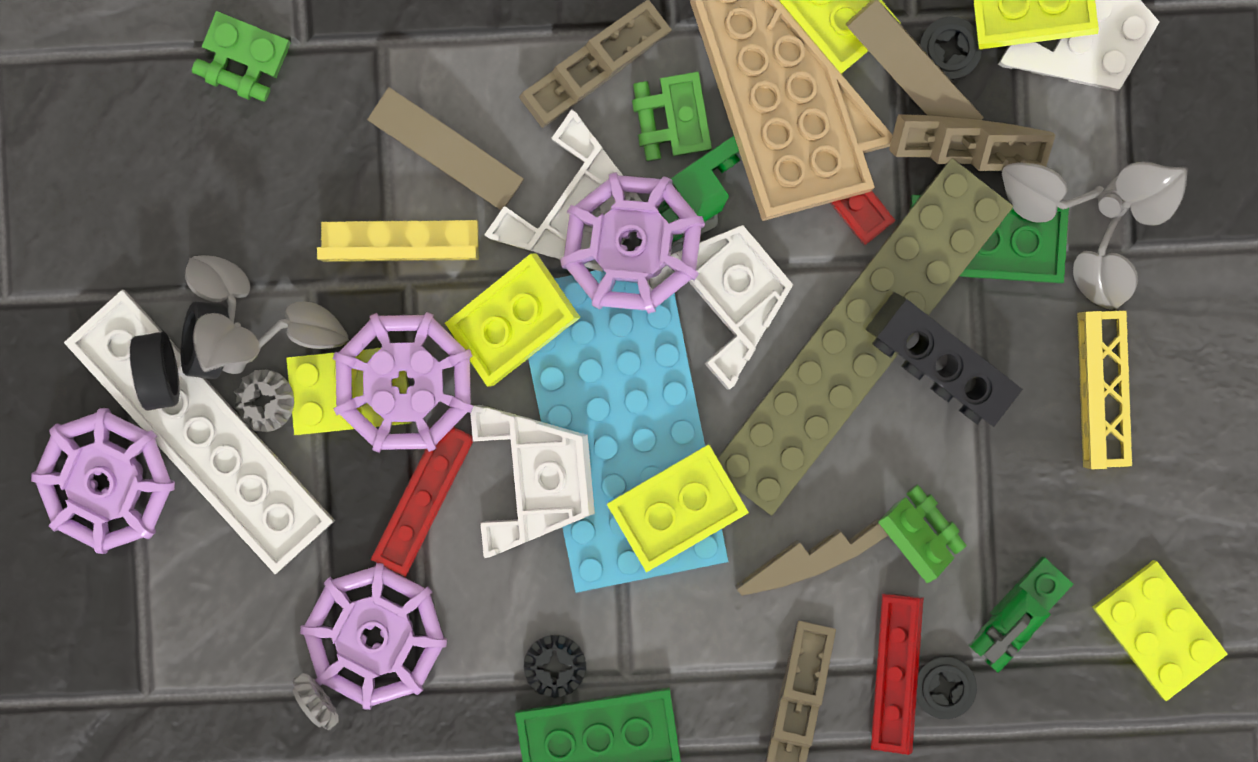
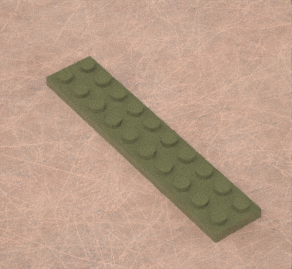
(839, 360)

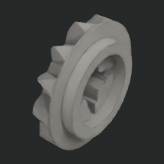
(276, 412)
(314, 702)

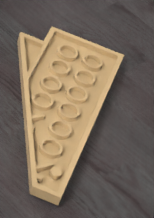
(787, 107)

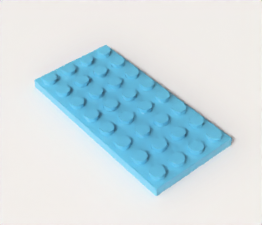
(633, 394)

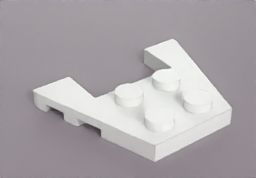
(1093, 59)
(551, 235)
(741, 289)
(549, 477)

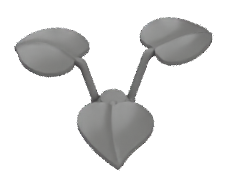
(1145, 187)
(226, 343)

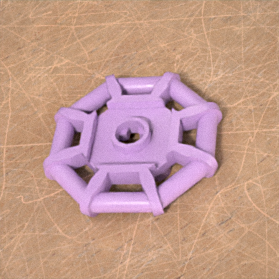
(647, 258)
(386, 398)
(122, 472)
(395, 629)

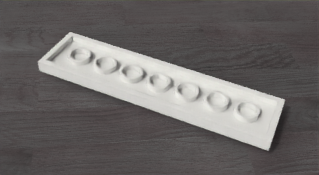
(206, 441)

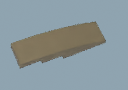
(595, 63)
(909, 63)
(970, 141)
(445, 149)
(797, 564)
(801, 693)

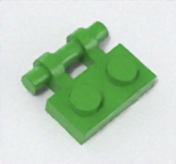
(245, 45)
(684, 116)
(915, 537)

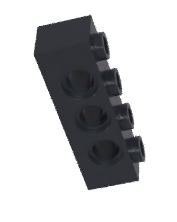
(992, 390)

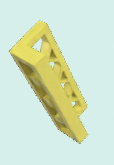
(399, 241)
(1094, 389)

